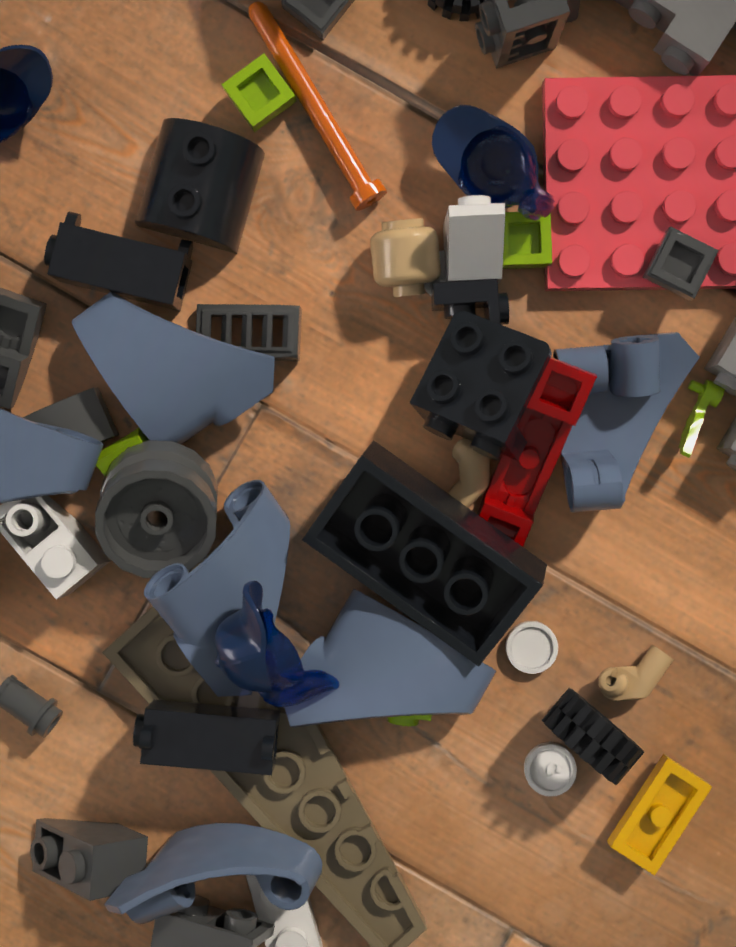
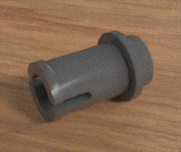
(29, 707)

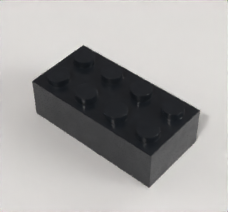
(426, 553)

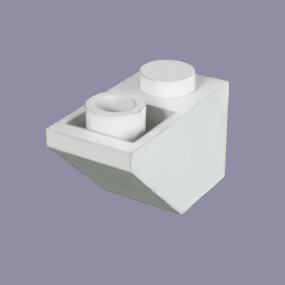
(474, 239)
(51, 543)

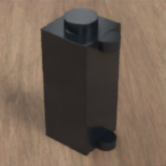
(118, 264)
(208, 737)

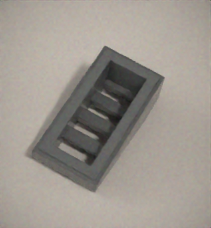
(289, 314)

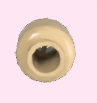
(405, 256)

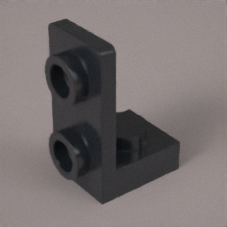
(468, 296)

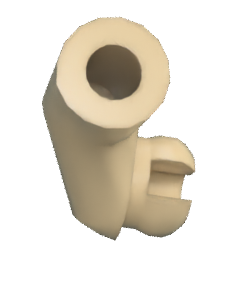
(473, 473)
(635, 681)

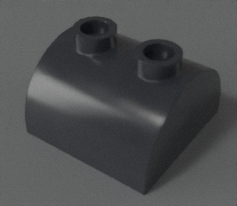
(200, 184)

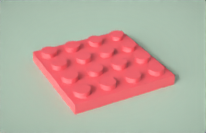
(628, 166)

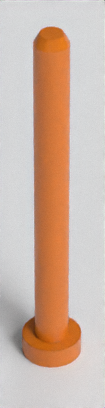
(365, 190)

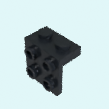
(481, 384)

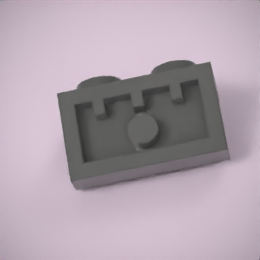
(521, 30)

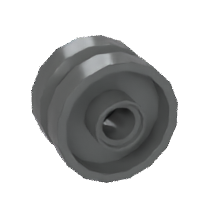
(157, 508)

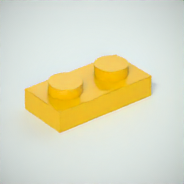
(659, 814)

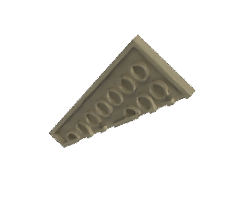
(302, 798)

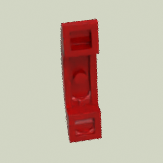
(545, 424)

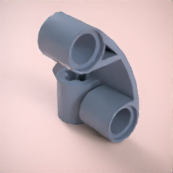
(170, 375)
(624, 406)
(43, 459)
(203, 598)
(387, 669)
(280, 863)

